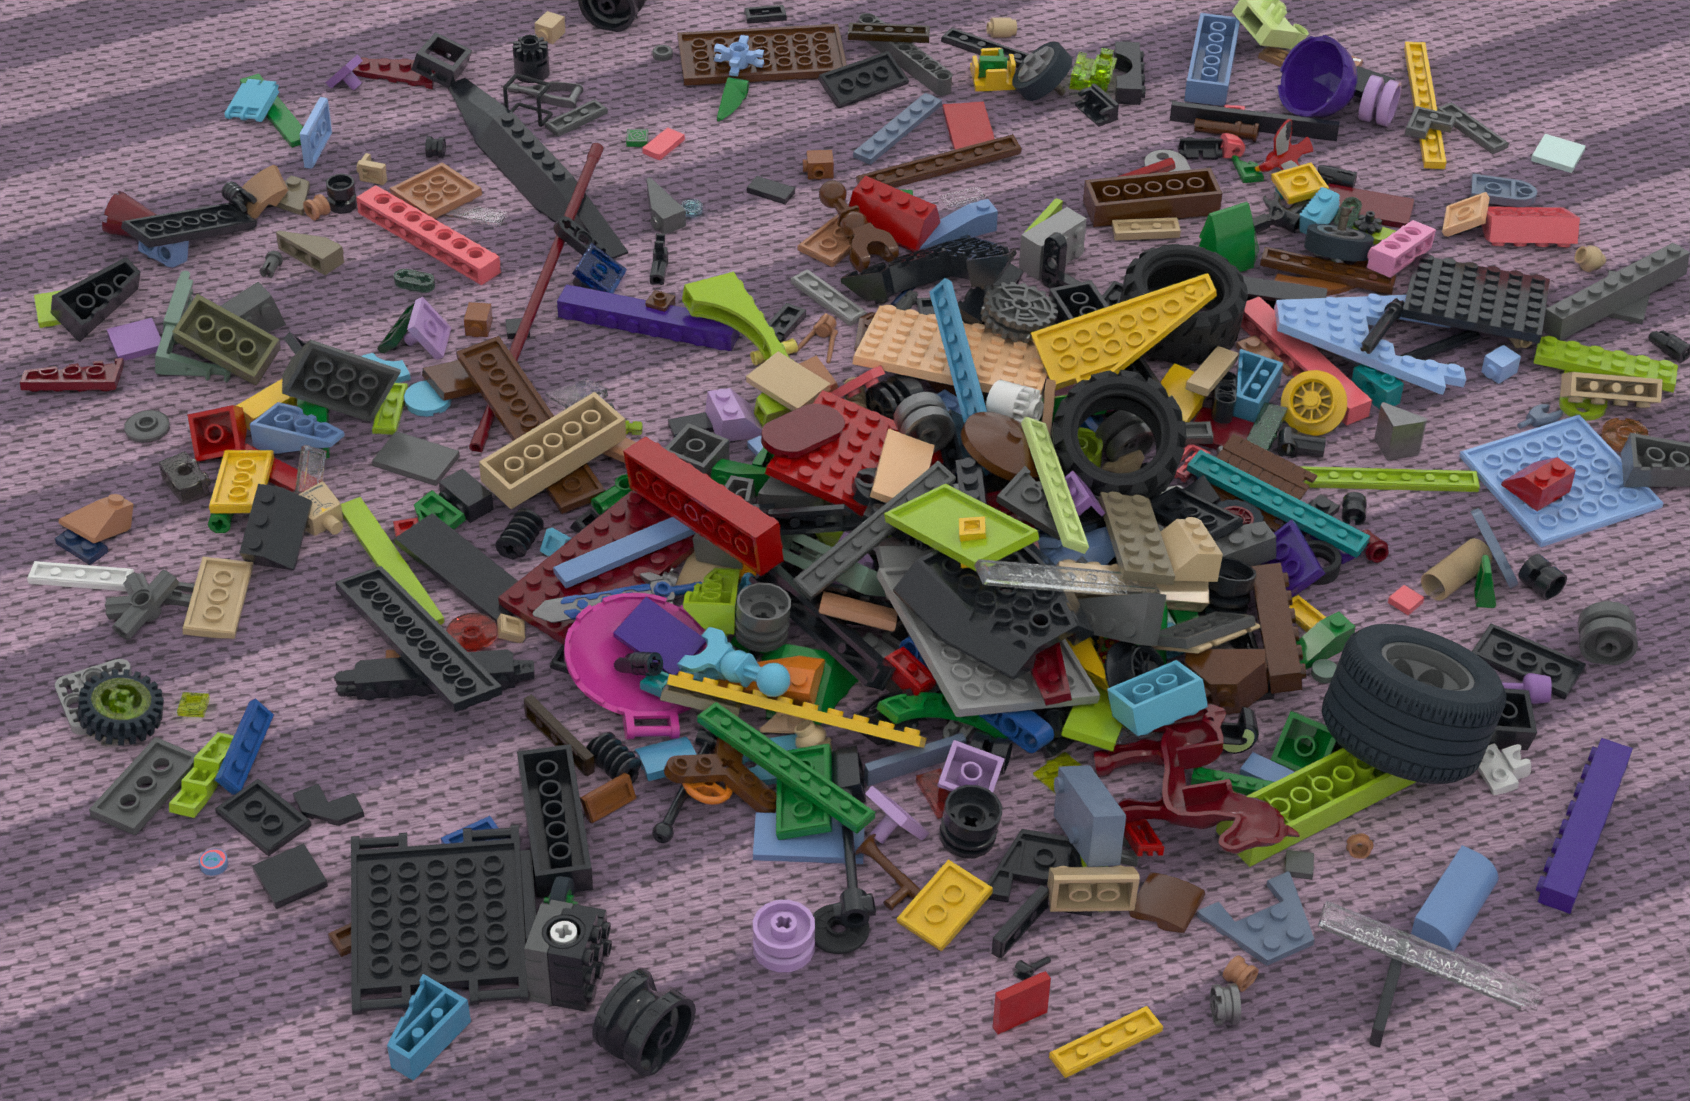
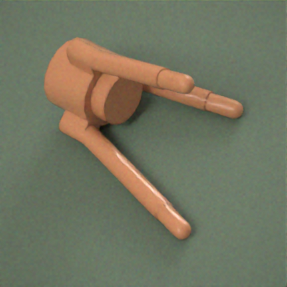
(823, 328)

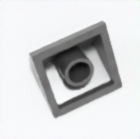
(1399, 432)

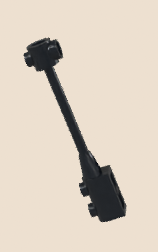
(854, 904)

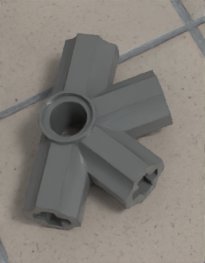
(141, 603)

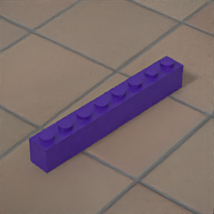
(633, 316)
(1584, 826)

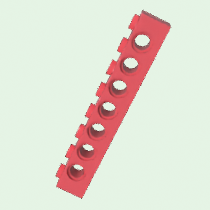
(429, 235)

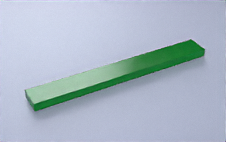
(786, 767)

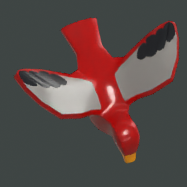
(1284, 153)

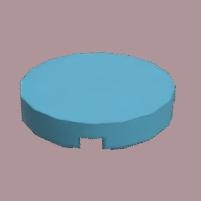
(424, 400)

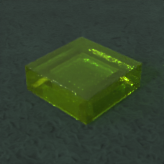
(193, 704)

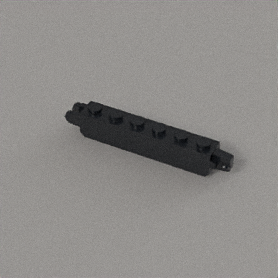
(397, 679)

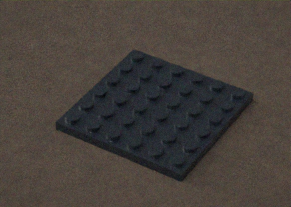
(1477, 298)

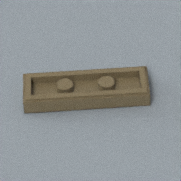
(697, 700)

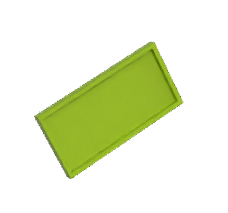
(935, 521)

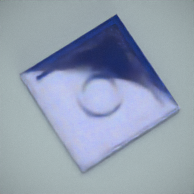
(599, 270)

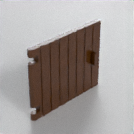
(1267, 468)

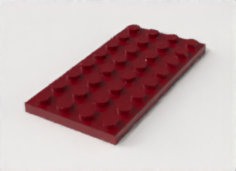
(622, 519)

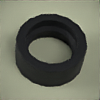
(1332, 555)

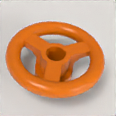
(705, 791)

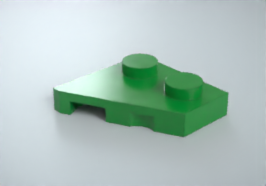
(439, 507)

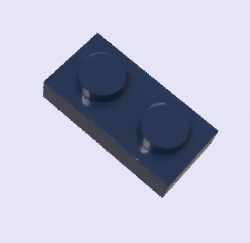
(81, 547)

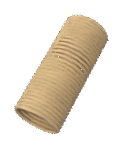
(1449, 569)

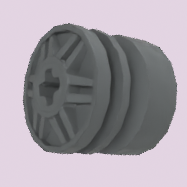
(762, 617)

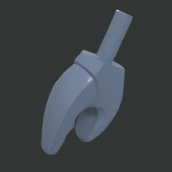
(1539, 417)

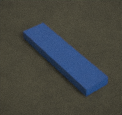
(244, 747)

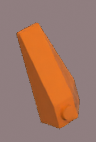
(804, 676)

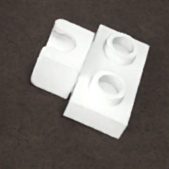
(1503, 769)

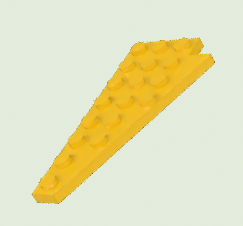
(1118, 333)

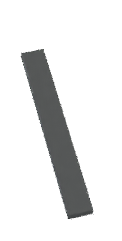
(866, 535)

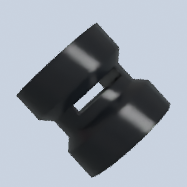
(1354, 508)

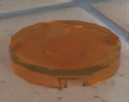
(1616, 432)

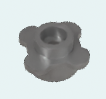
(671, 577)

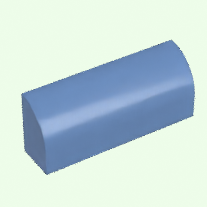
(1456, 899)

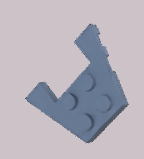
(1270, 932)

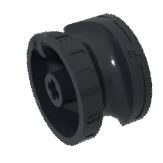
(611, 14)
(642, 1023)

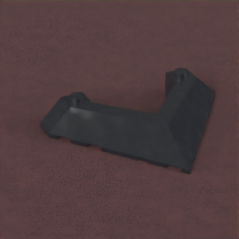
(961, 258)

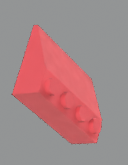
(1531, 225)

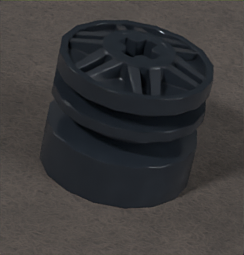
(889, 394)
(1232, 589)
(970, 821)

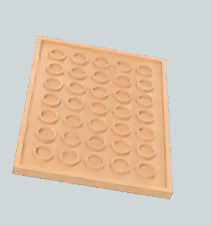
(913, 347)

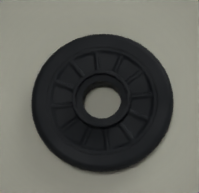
(836, 942)

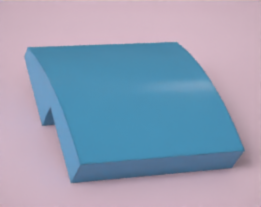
(655, 756)

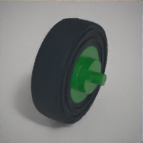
(562, 891)

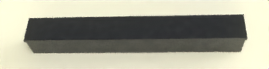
(832, 633)

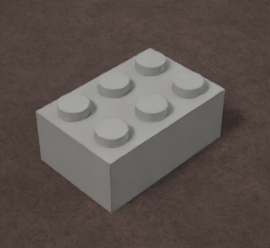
(1067, 223)

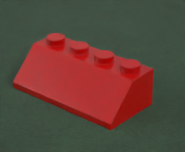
(897, 212)

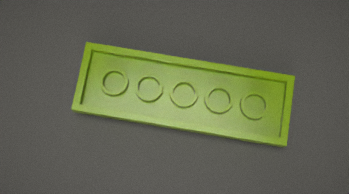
(1596, 360)

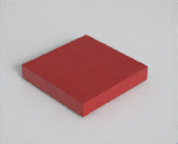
(1021, 1002)

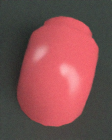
(1231, 145)

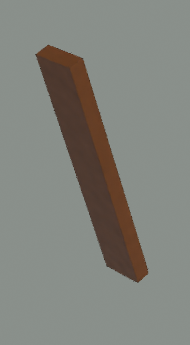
(1327, 270)

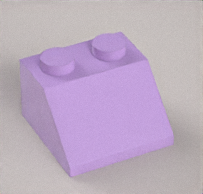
(731, 415)
(969, 767)

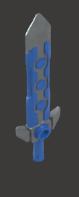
(569, 607)

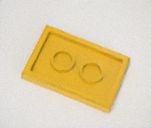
(945, 905)

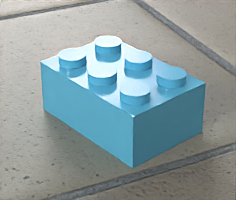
(1157, 698)

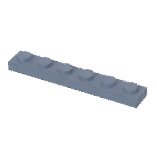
(897, 128)

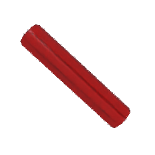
(1162, 166)

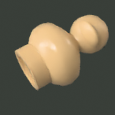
(1590, 258)
(810, 735)

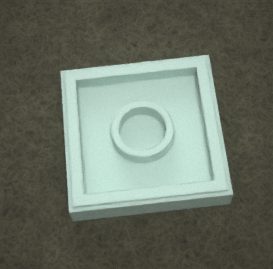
(1558, 153)

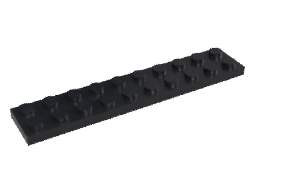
(419, 639)

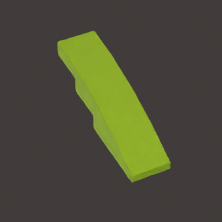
(200, 781)

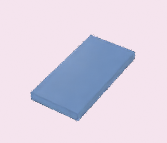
(811, 848)

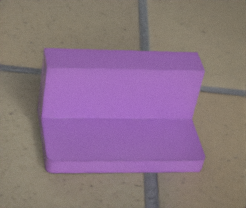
(1082, 495)

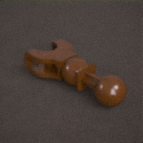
(863, 236)

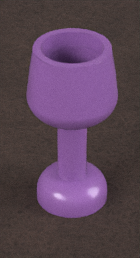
(1538, 686)

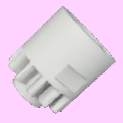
(1015, 401)

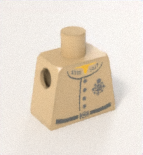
(325, 510)

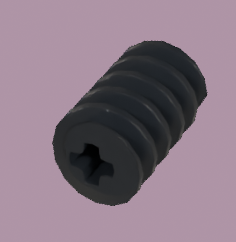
(519, 534)
(614, 756)

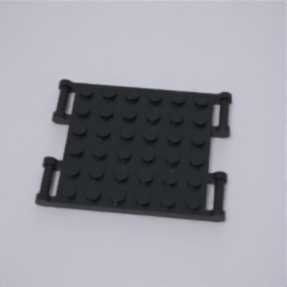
(437, 914)

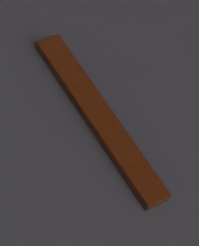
(946, 162)

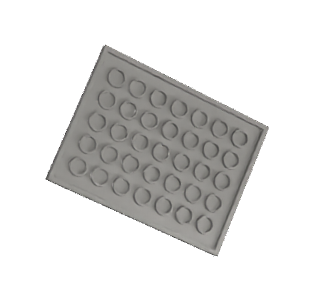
(971, 685)

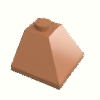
(101, 518)

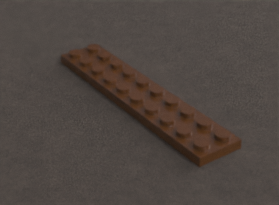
(520, 411)

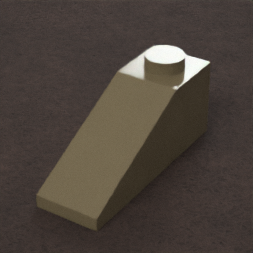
(311, 250)

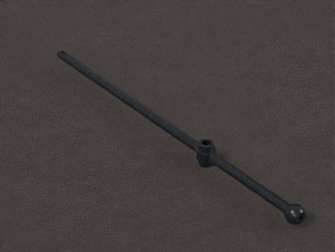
(663, 831)

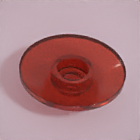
(473, 631)

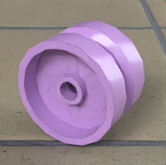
(1379, 100)
(783, 935)

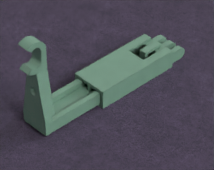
(174, 364)
(857, 577)

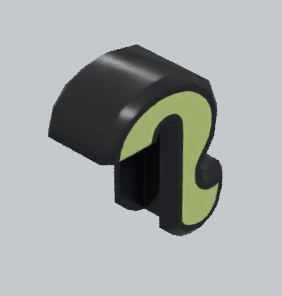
(1240, 735)

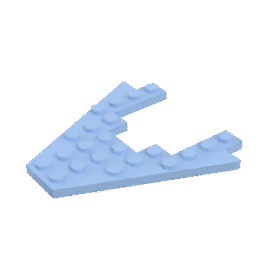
(1342, 326)

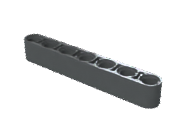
(914, 61)

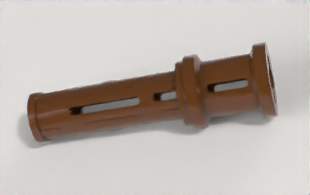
(1239, 129)

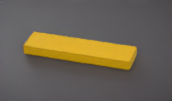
(1105, 1041)

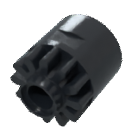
(531, 57)

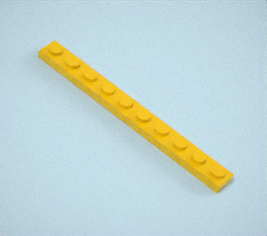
(1423, 96)
(807, 711)

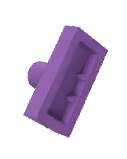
(346, 74)

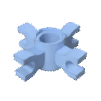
(739, 55)

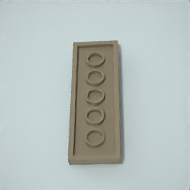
(1136, 538)

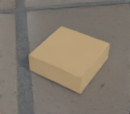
(511, 628)

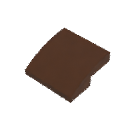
(1167, 902)

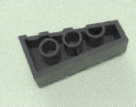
(1126, 617)

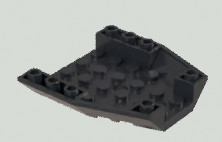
(989, 622)

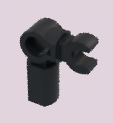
(1276, 216)
(660, 261)

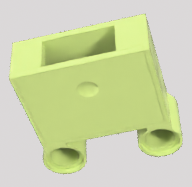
(1268, 23)

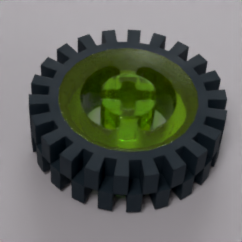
(120, 719)

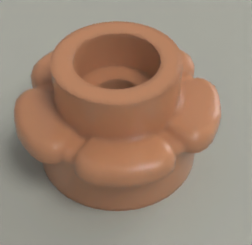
(1359, 851)

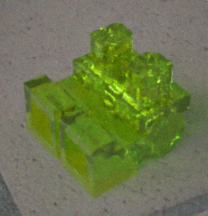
(1093, 71)

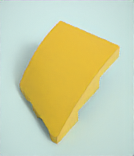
(1175, 385)

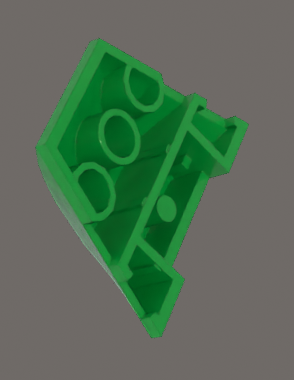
(1232, 235)
(835, 679)

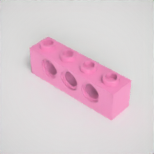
(1400, 248)

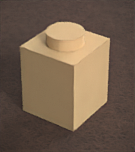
(550, 26)

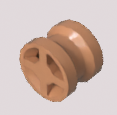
(316, 207)
(1240, 973)

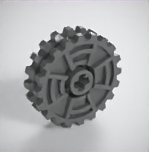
(1017, 311)

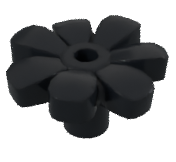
(1368, 223)

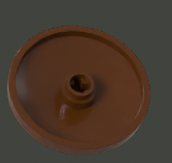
(998, 444)

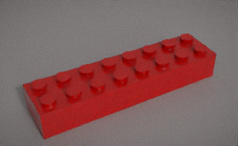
(704, 505)

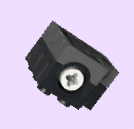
(566, 954)

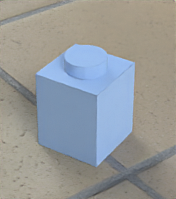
(1500, 364)

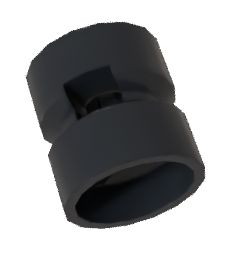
(341, 193)
(1542, 577)
(1000, 747)

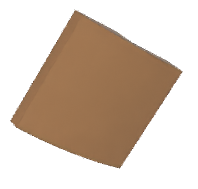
(267, 188)

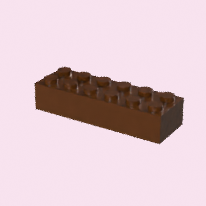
(1152, 196)

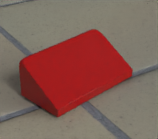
(910, 672)

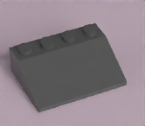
(338, 380)

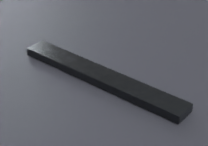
(1268, 122)

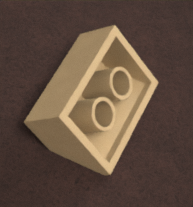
(1192, 551)
(1092, 888)

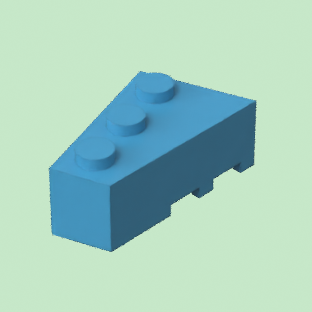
(1256, 383)
(427, 1028)

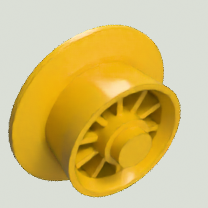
(1314, 402)

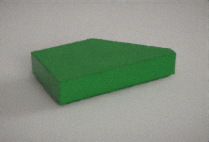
(1247, 170)

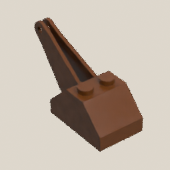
(1231, 676)

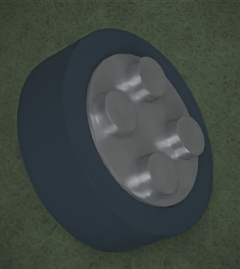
(1042, 71)
(1338, 240)

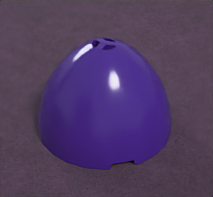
(1317, 78)

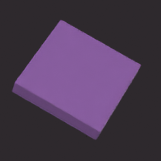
(134, 339)

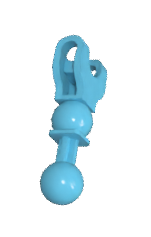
(723, 663)

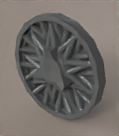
(147, 426)

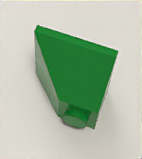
(1302, 742)

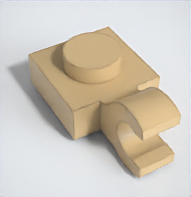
(1125, 463)

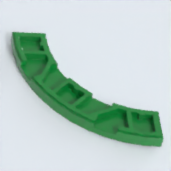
(904, 707)

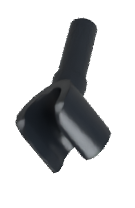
(1026, 971)

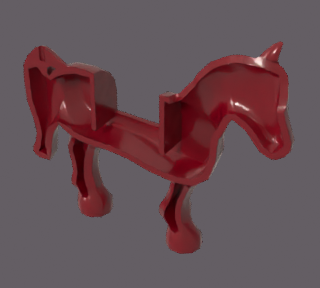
(1187, 745)

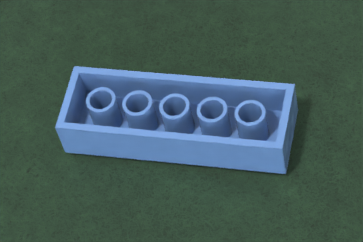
(1212, 59)

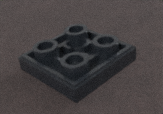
(290, 876)

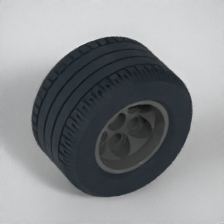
(1413, 703)

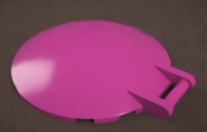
(590, 660)

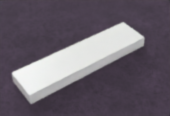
(78, 576)

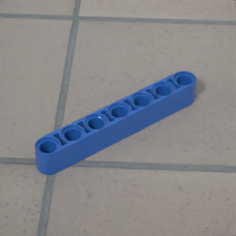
(1021, 727)

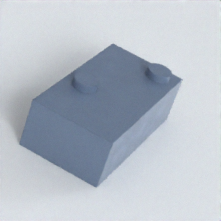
(1089, 815)

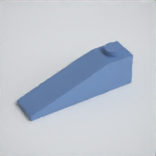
(970, 220)
(287, 429)
(1099, 549)

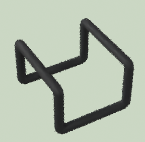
(539, 111)

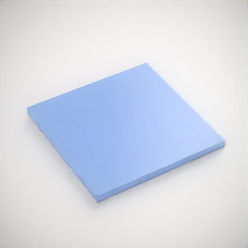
(1596, 490)

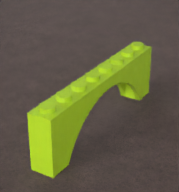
(728, 302)

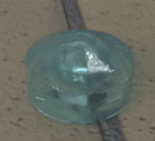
(693, 208)

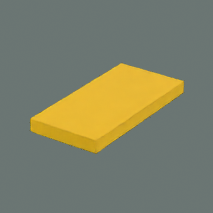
(239, 478)

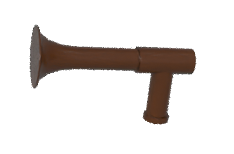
(907, 886)

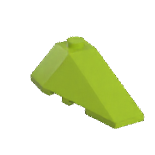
(715, 600)

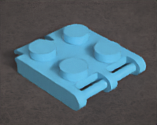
(253, 100)

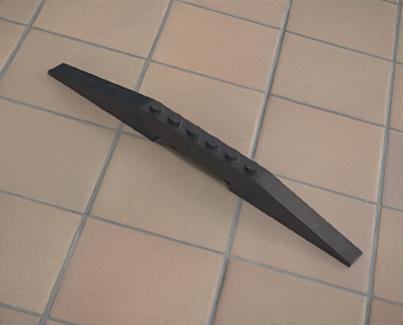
(528, 162)

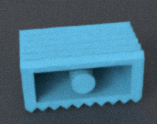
(1320, 209)

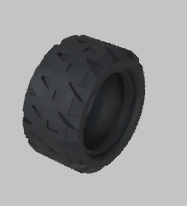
(1203, 330)
(1134, 395)

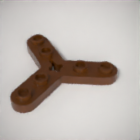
(711, 769)

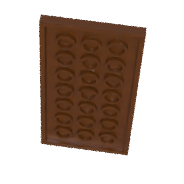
(788, 53)

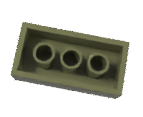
(226, 339)

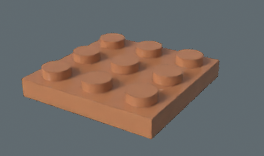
(437, 190)

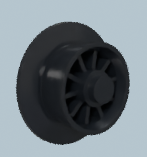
(1128, 661)

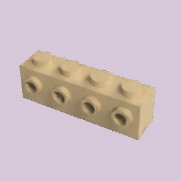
(1611, 388)

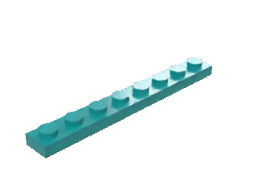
(1278, 503)

